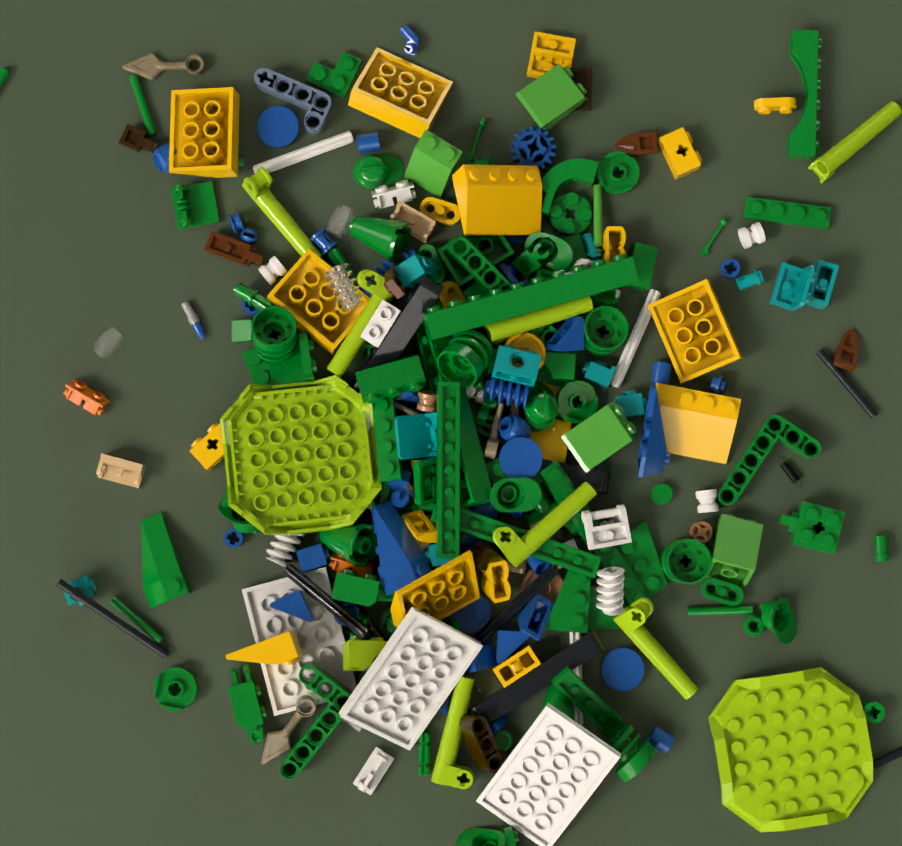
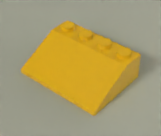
(399, 93)
(204, 132)
(499, 199)
(313, 304)
(695, 331)
(697, 422)
(439, 591)
(275, 650)

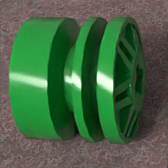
(273, 324)
(613, 325)
(465, 358)
(698, 561)
(633, 756)

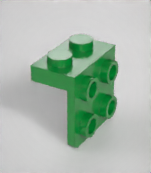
(298, 367)

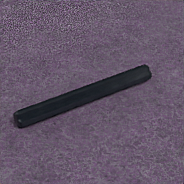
(325, 600)
(516, 604)

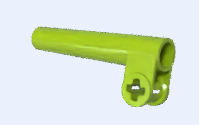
(829, 162)
(258, 188)
(503, 330)
(353, 341)
(519, 549)
(631, 623)
(445, 769)

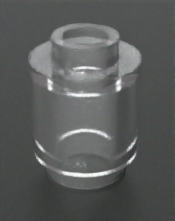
(340, 221)
(107, 343)

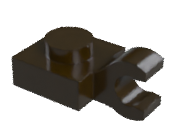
(136, 139)
(480, 556)

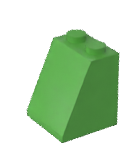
(552, 96)
(433, 163)
(600, 436)
(735, 549)

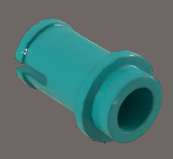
(593, 251)
(749, 280)

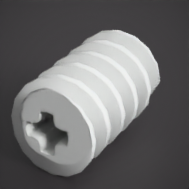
(282, 548)
(610, 590)

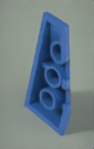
(652, 449)
(398, 551)

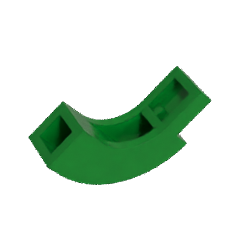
(568, 171)

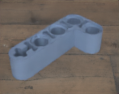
(291, 96)

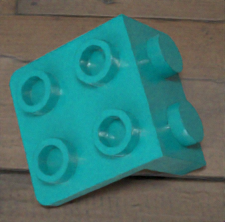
(792, 286)
(416, 435)

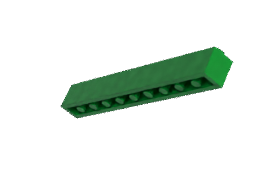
(530, 297)
(474, 477)

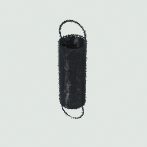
(789, 472)

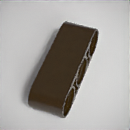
(478, 734)

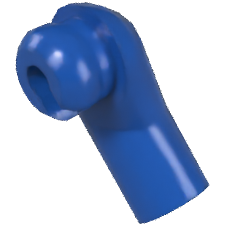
(412, 40)

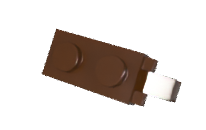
(232, 250)

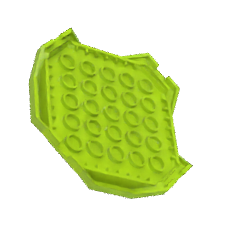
(300, 456)
(791, 750)

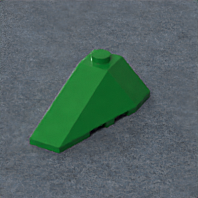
(161, 567)

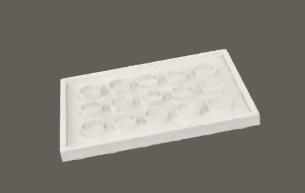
(320, 640)
(410, 678)
(548, 776)

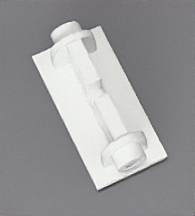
(385, 194)
(380, 323)
(373, 771)

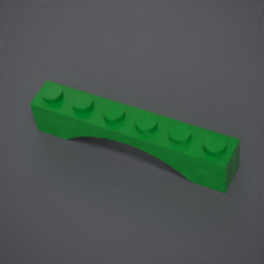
(804, 53)

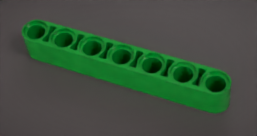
(479, 274)

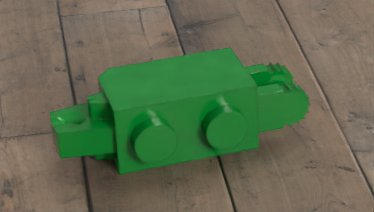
(247, 705)

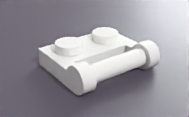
(608, 534)

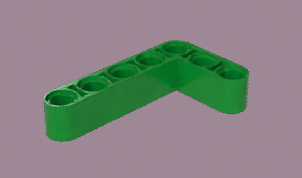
(759, 454)
(320, 722)

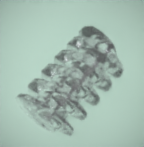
(343, 287)

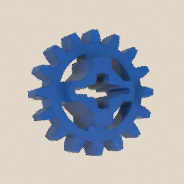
(525, 146)

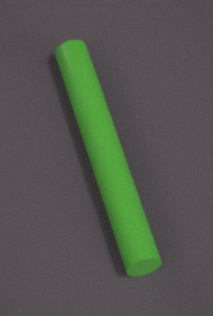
(597, 200)

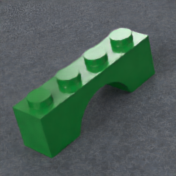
(558, 365)

